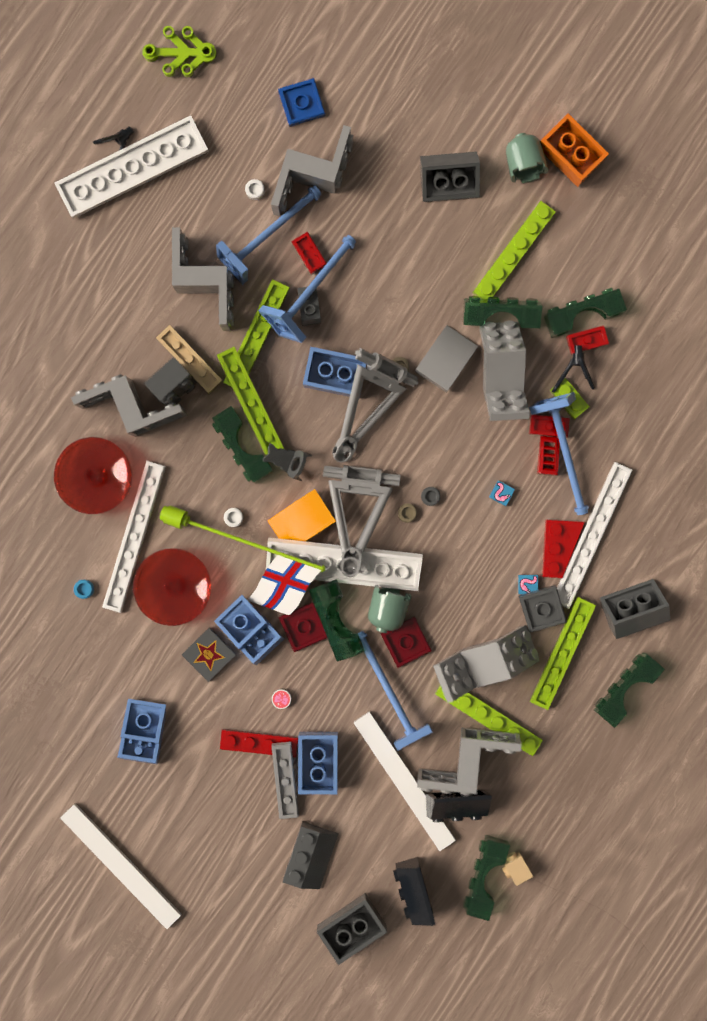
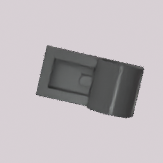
(310, 309)

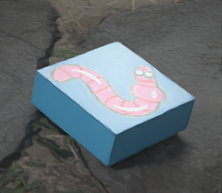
(501, 493)
(527, 583)

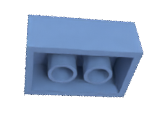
(330, 371)
(317, 762)

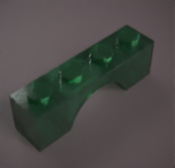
(607, 305)
(478, 310)
(229, 425)
(342, 640)
(612, 707)
(493, 853)

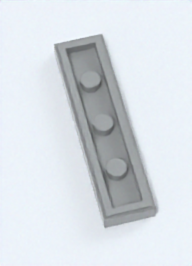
(285, 780)

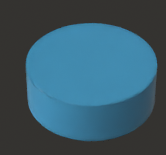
(83, 589)

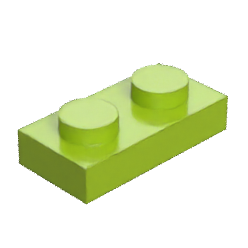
(578, 406)

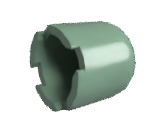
(525, 158)
(388, 609)

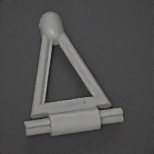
(382, 373)
(363, 482)

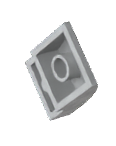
(446, 358)

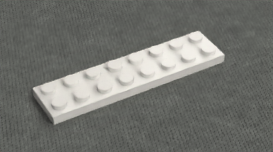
(131, 167)
(377, 566)

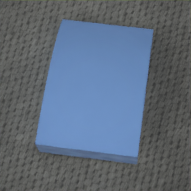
(249, 630)
(142, 731)

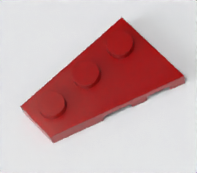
(559, 545)

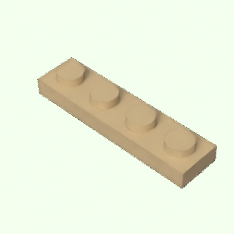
(189, 359)

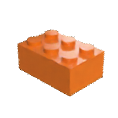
(573, 150)

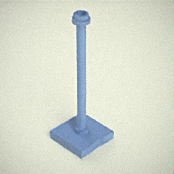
(234, 261)
(282, 321)
(553, 405)
(411, 733)

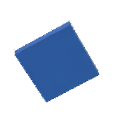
(301, 102)

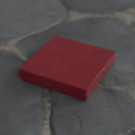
(303, 627)
(406, 642)

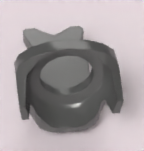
(287, 460)

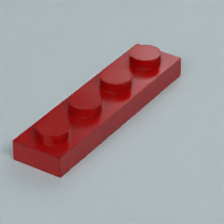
(254, 742)

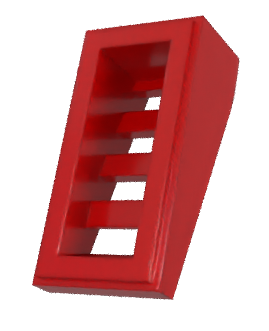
(545, 471)

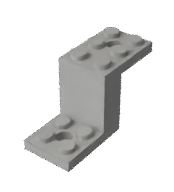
(312, 171)
(202, 279)
(504, 371)
(128, 405)
(486, 663)
(468, 762)

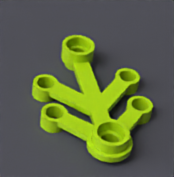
(182, 52)

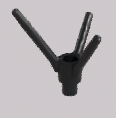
(120, 137)
(577, 360)

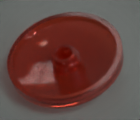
(93, 475)
(172, 586)

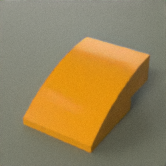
(302, 518)

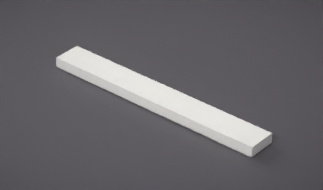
(592, 533)
(134, 536)
(402, 779)
(121, 866)

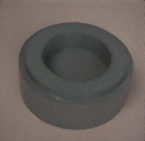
(430, 496)

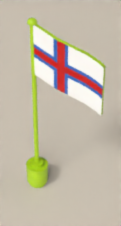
(282, 581)

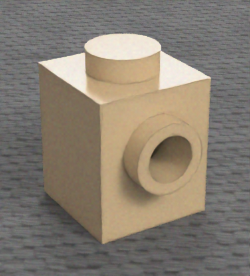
(516, 868)

